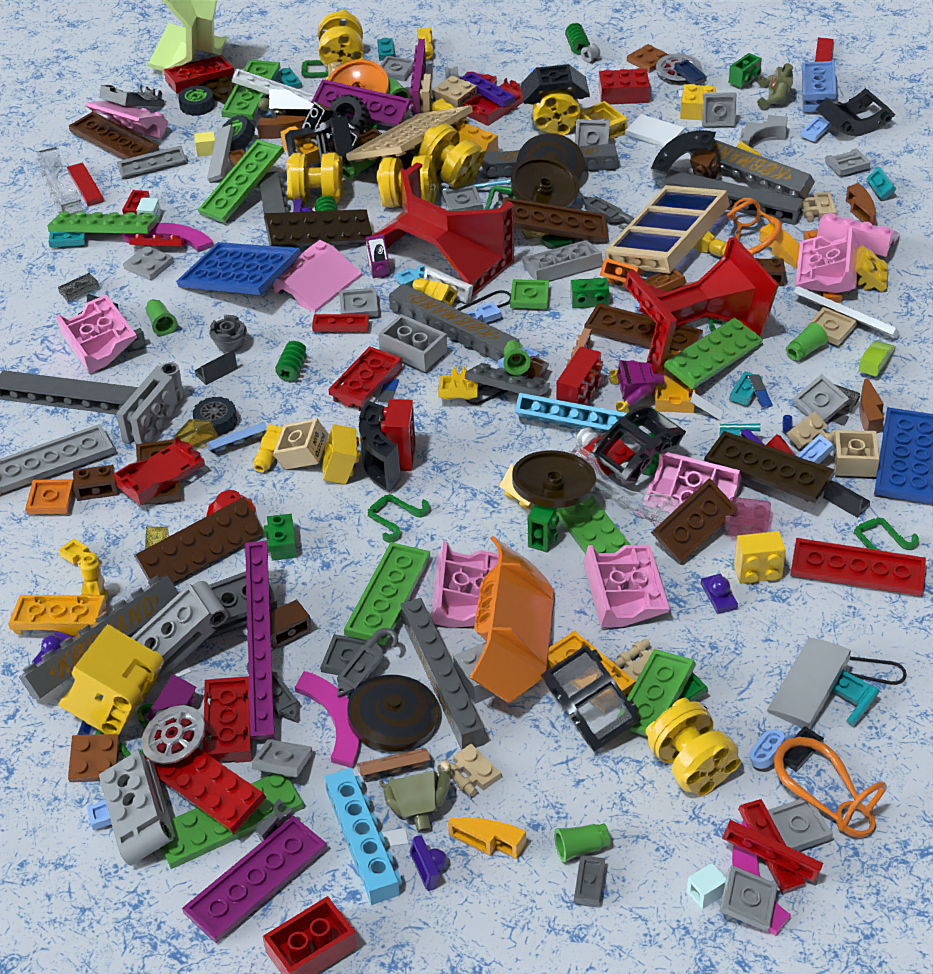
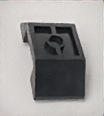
(553, 78)
(321, 113)

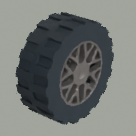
(219, 411)

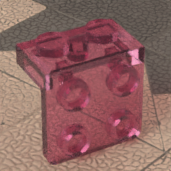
(750, 517)

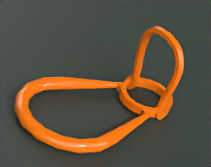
(840, 767)

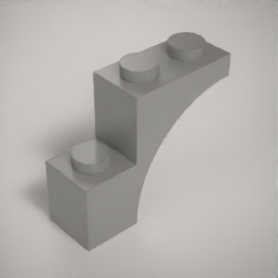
(772, 129)

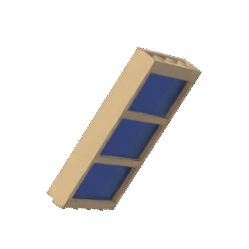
(668, 228)

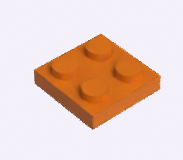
(50, 496)

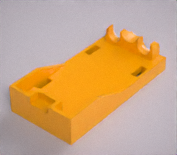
(673, 393)
(56, 612)
(574, 642)

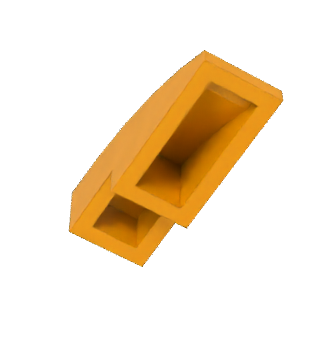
(783, 247)
(488, 835)

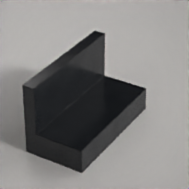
(217, 368)
(846, 499)

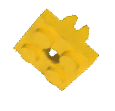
(865, 265)
(456, 386)

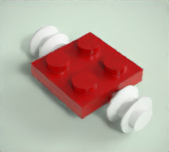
(619, 452)

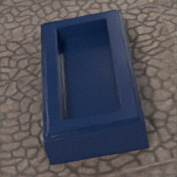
(690, 72)

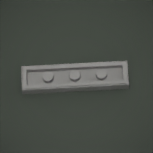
(220, 153)
(151, 162)

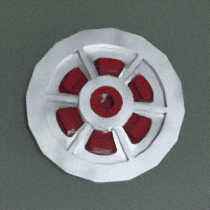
(666, 65)
(173, 734)

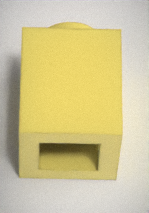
(204, 143)

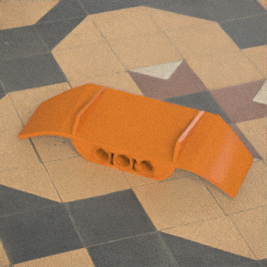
(515, 623)

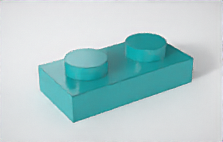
(385, 48)
(288, 77)
(881, 183)
(62, 239)
(743, 390)

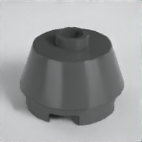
(228, 333)

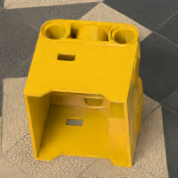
(117, 670)

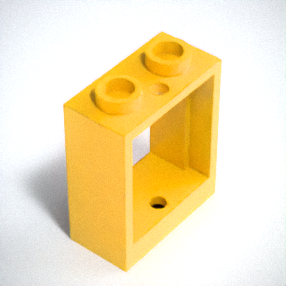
(618, 121)

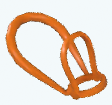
(778, 225)

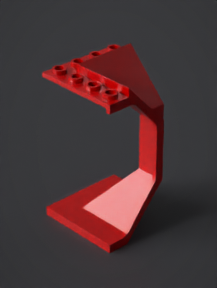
(472, 241)
(729, 290)

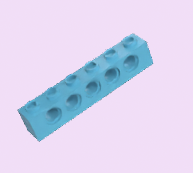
(566, 413)
(354, 821)

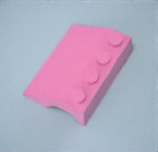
(131, 118)
(870, 236)
(828, 264)
(317, 276)
(97, 333)
(682, 475)
(458, 585)
(625, 585)

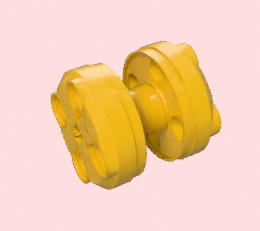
(340, 39)
(556, 108)
(456, 160)
(327, 177)
(390, 180)
(698, 754)

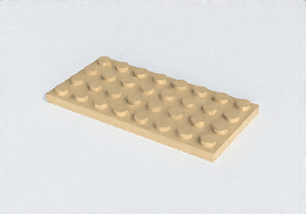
(407, 134)

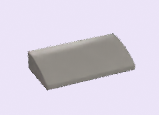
(563, 261)
(809, 682)

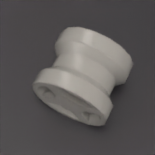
(590, 52)
(451, 72)

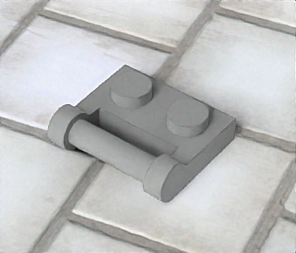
(848, 162)

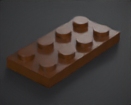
(147, 450)
(694, 520)

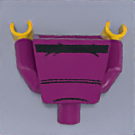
(635, 382)

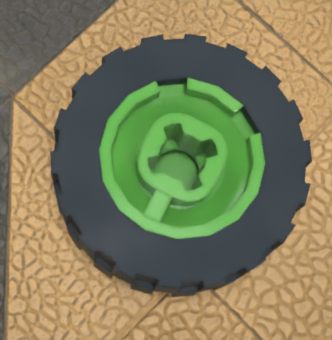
(196, 100)
(242, 133)

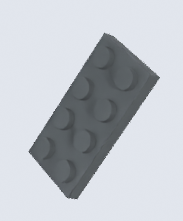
(502, 379)

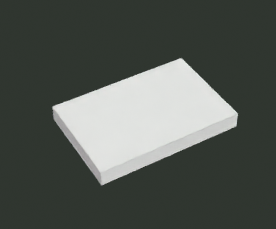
(653, 130)

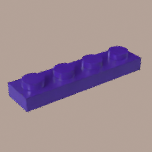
(490, 90)

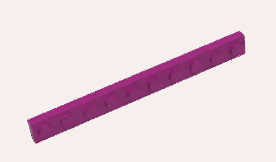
(259, 641)

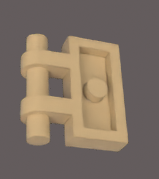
(820, 203)
(809, 428)
(638, 649)
(476, 766)

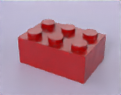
(624, 86)
(580, 377)
(400, 429)
(311, 940)

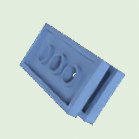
(817, 84)

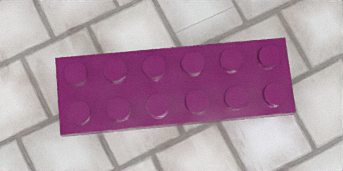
(418, 72)
(383, 107)
(254, 879)

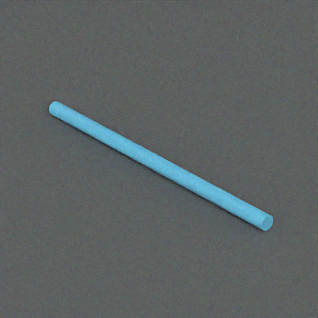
(488, 184)

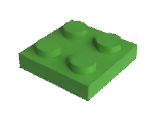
(529, 294)

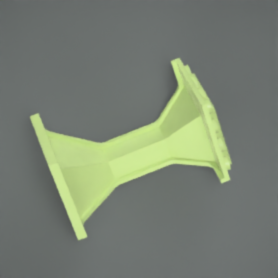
(181, 43)

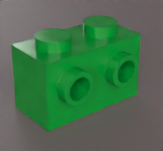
(745, 70)
(589, 292)
(542, 527)
(281, 537)

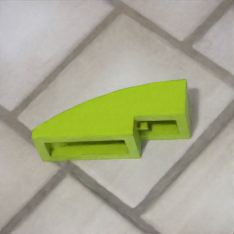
(876, 358)

